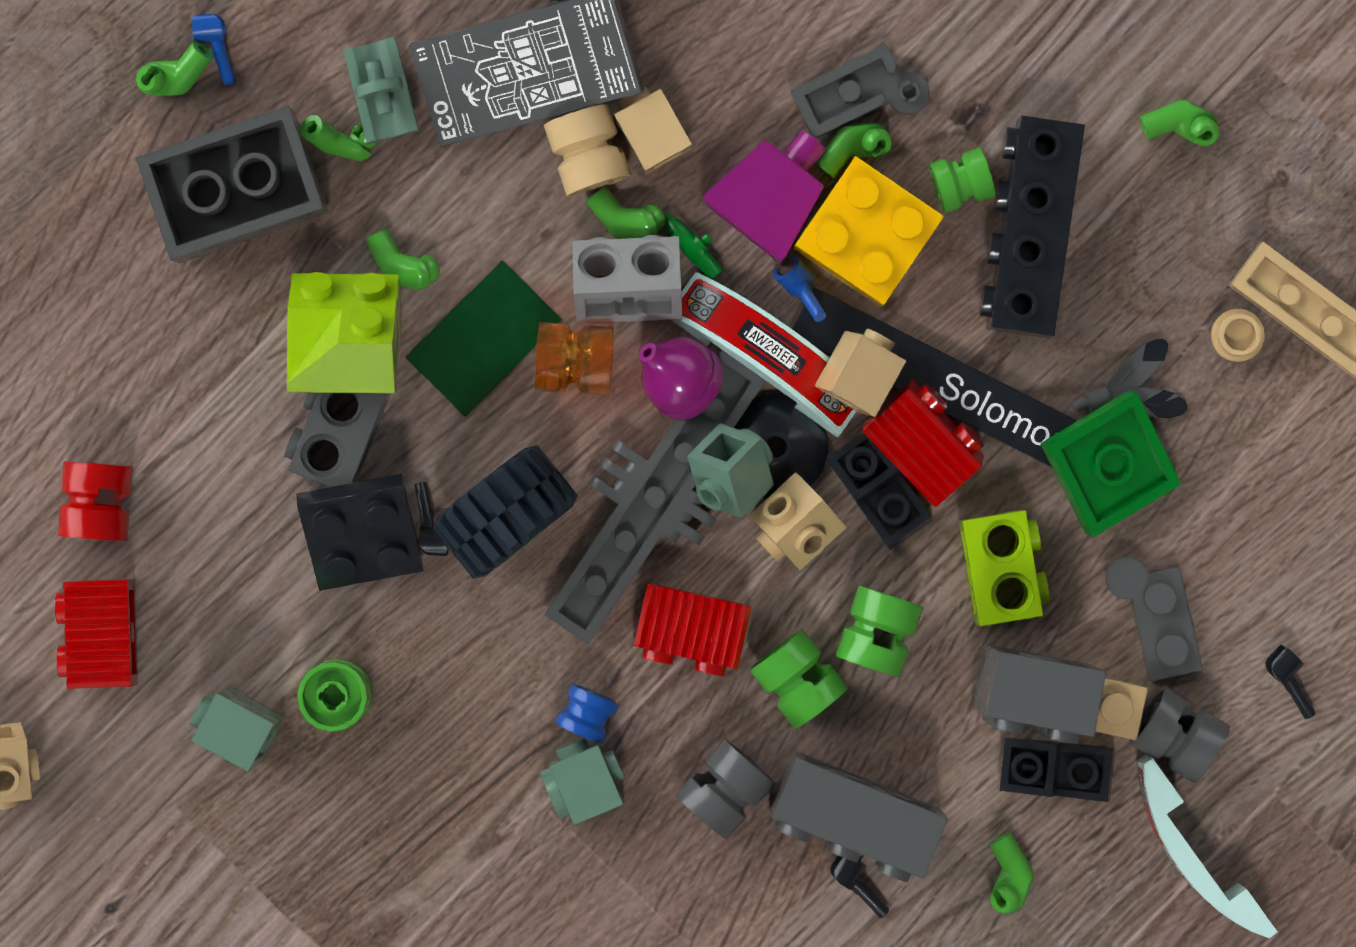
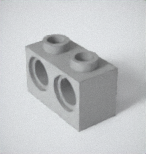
(628, 289)

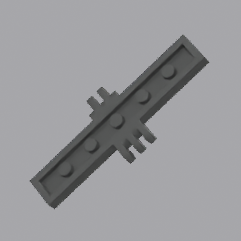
(651, 501)

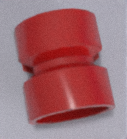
(97, 520)

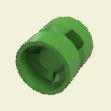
(881, 611)
(798, 679)
(335, 694)

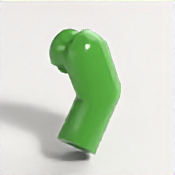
(175, 76)
(1184, 119)
(853, 141)
(334, 142)
(625, 222)
(413, 271)
(1014, 877)

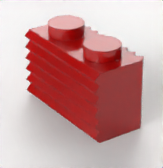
(925, 441)
(691, 628)
(98, 633)

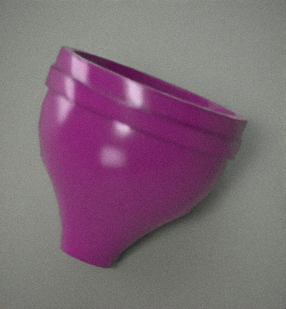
(680, 376)

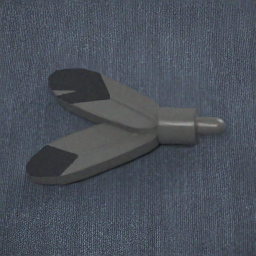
(1130, 377)

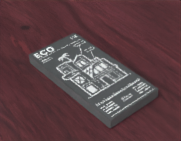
(525, 68)

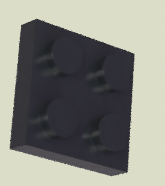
(360, 532)

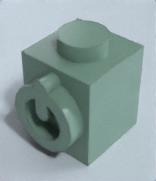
(731, 470)
(583, 781)

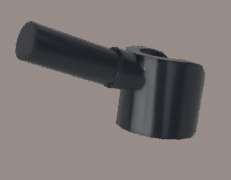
(428, 539)
(1283, 666)
(848, 874)

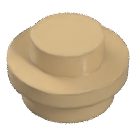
(1237, 335)

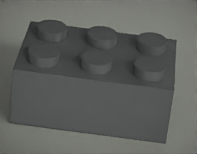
(232, 185)
(1040, 691)
(857, 817)

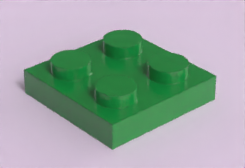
(1111, 463)

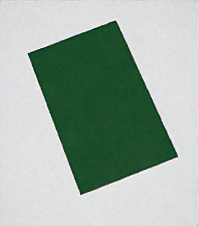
(482, 338)

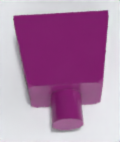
(770, 194)

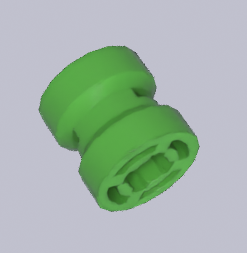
(959, 181)

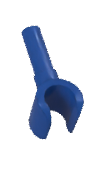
(211, 29)
(799, 284)

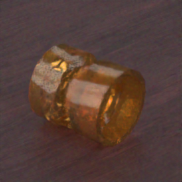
(574, 358)

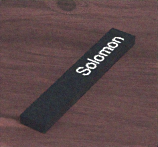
(968, 393)

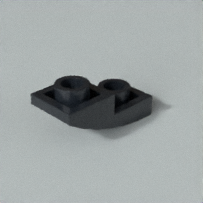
(879, 490)
(1057, 769)

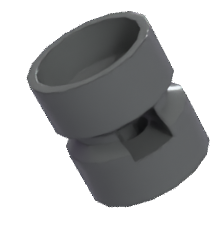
(1184, 737)
(725, 789)

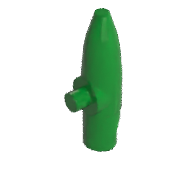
(694, 247)

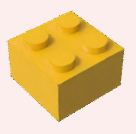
(868, 232)

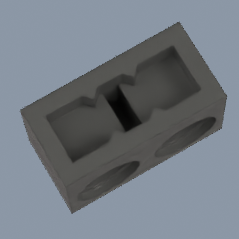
(350, 437)

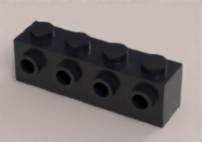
(1034, 226)

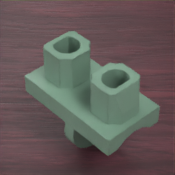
(381, 90)

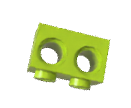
(987, 570)

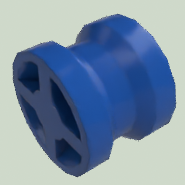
(587, 713)

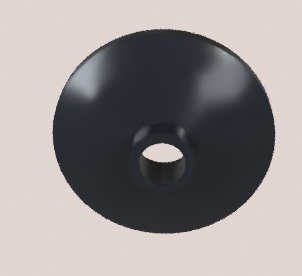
(804, 438)

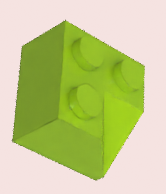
(343, 333)

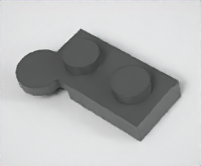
(858, 90)
(1159, 616)

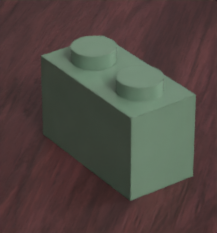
(235, 727)

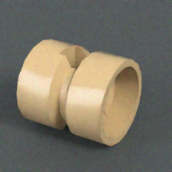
(587, 150)

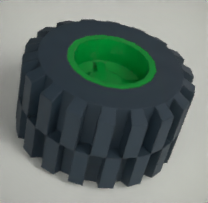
(505, 511)

